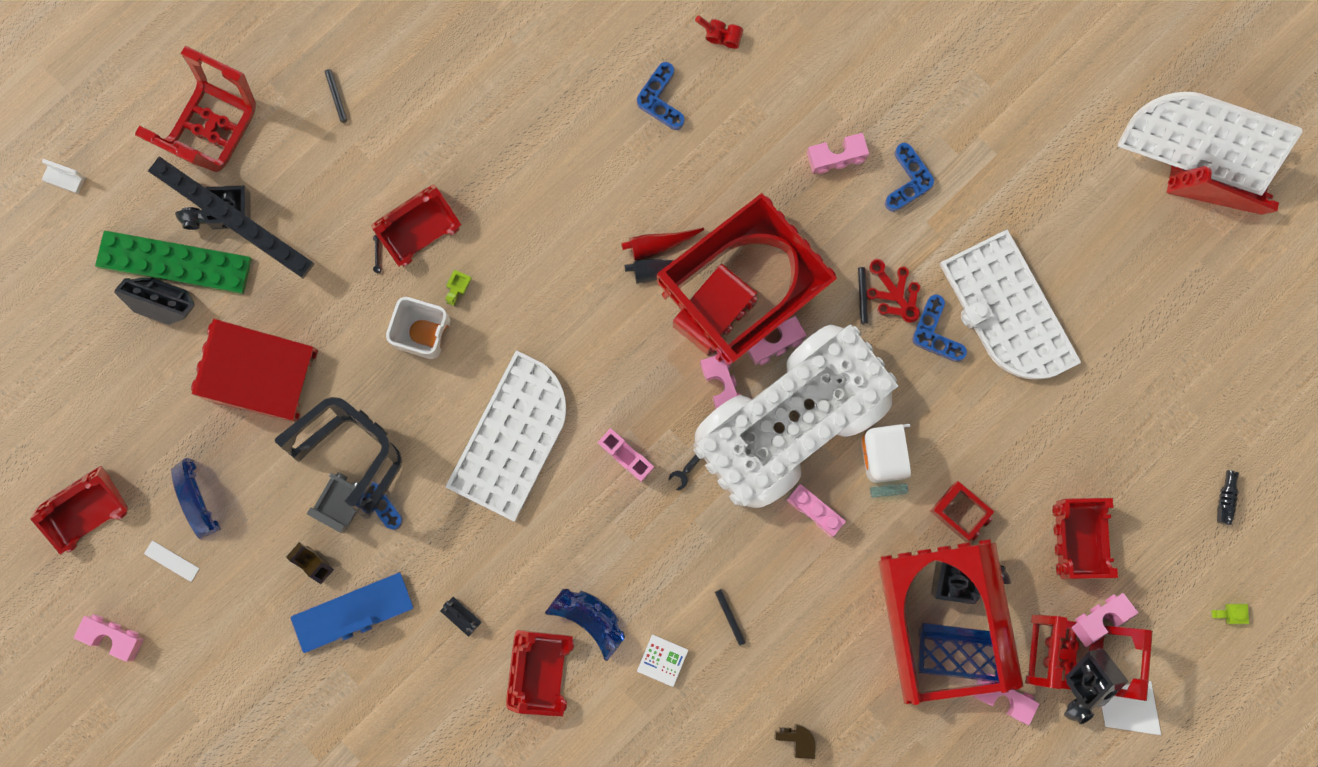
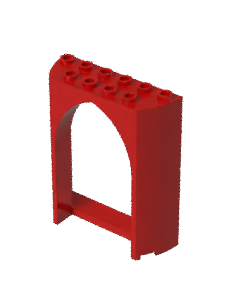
(753, 224)
(984, 569)

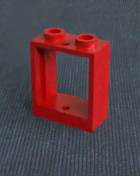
(948, 497)

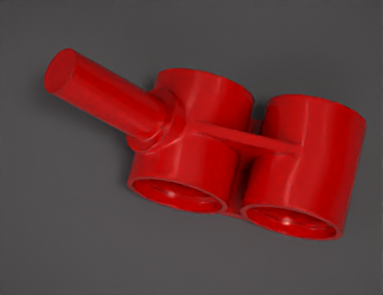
(718, 34)

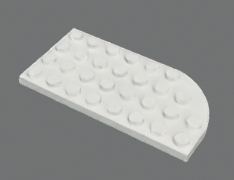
(1204, 131)
(1024, 329)
(512, 438)

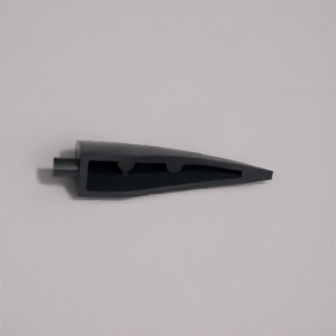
(647, 269)

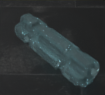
(889, 490)

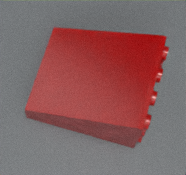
(1199, 186)
(252, 371)

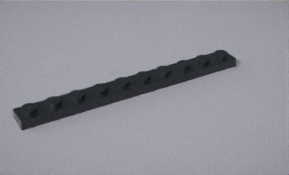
(231, 217)

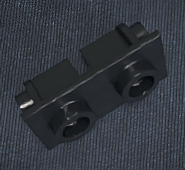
(460, 616)

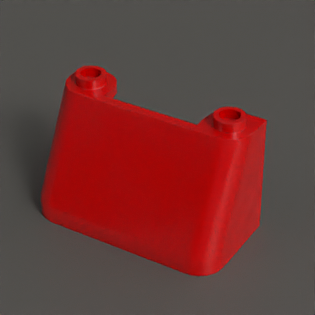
(415, 224)
(79, 510)
(537, 673)

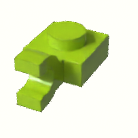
(457, 284)
(1233, 613)

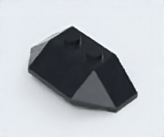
(155, 299)

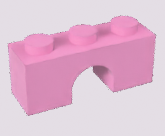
(822, 159)
(791, 335)
(719, 370)
(625, 455)
(815, 509)
(1091, 627)
(124, 643)
(1021, 706)

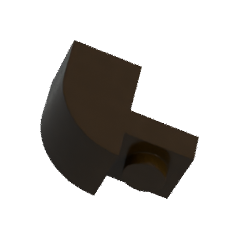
(310, 562)
(803, 740)

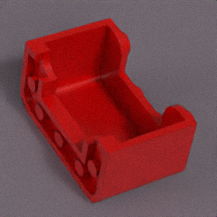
(721, 302)
(1083, 538)

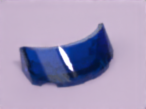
(192, 500)
(590, 615)

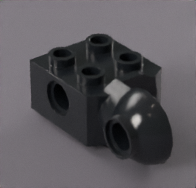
(234, 195)
(955, 586)
(1093, 683)

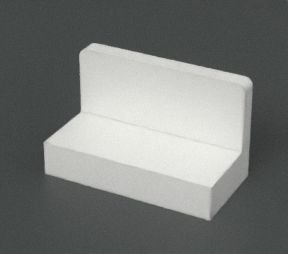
(63, 177)

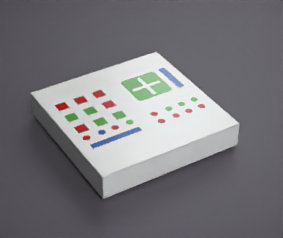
(662, 660)

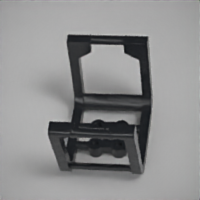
(345, 413)

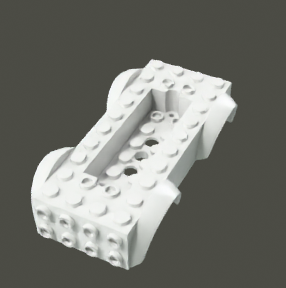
(849, 397)

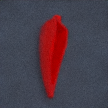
(652, 244)

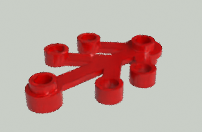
(895, 294)

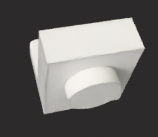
(976, 314)

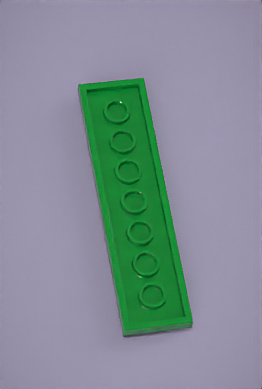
(173, 262)

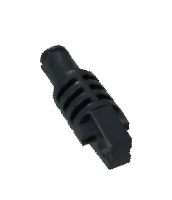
(1228, 499)

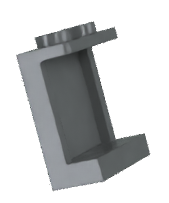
(331, 505)

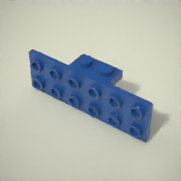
(352, 613)

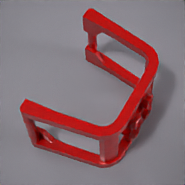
(213, 120)
(1141, 638)

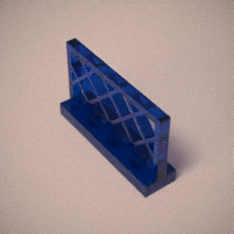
(956, 635)

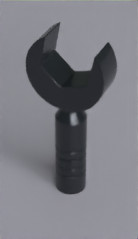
(687, 469)

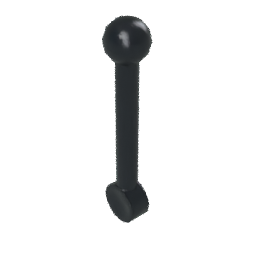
(376, 268)

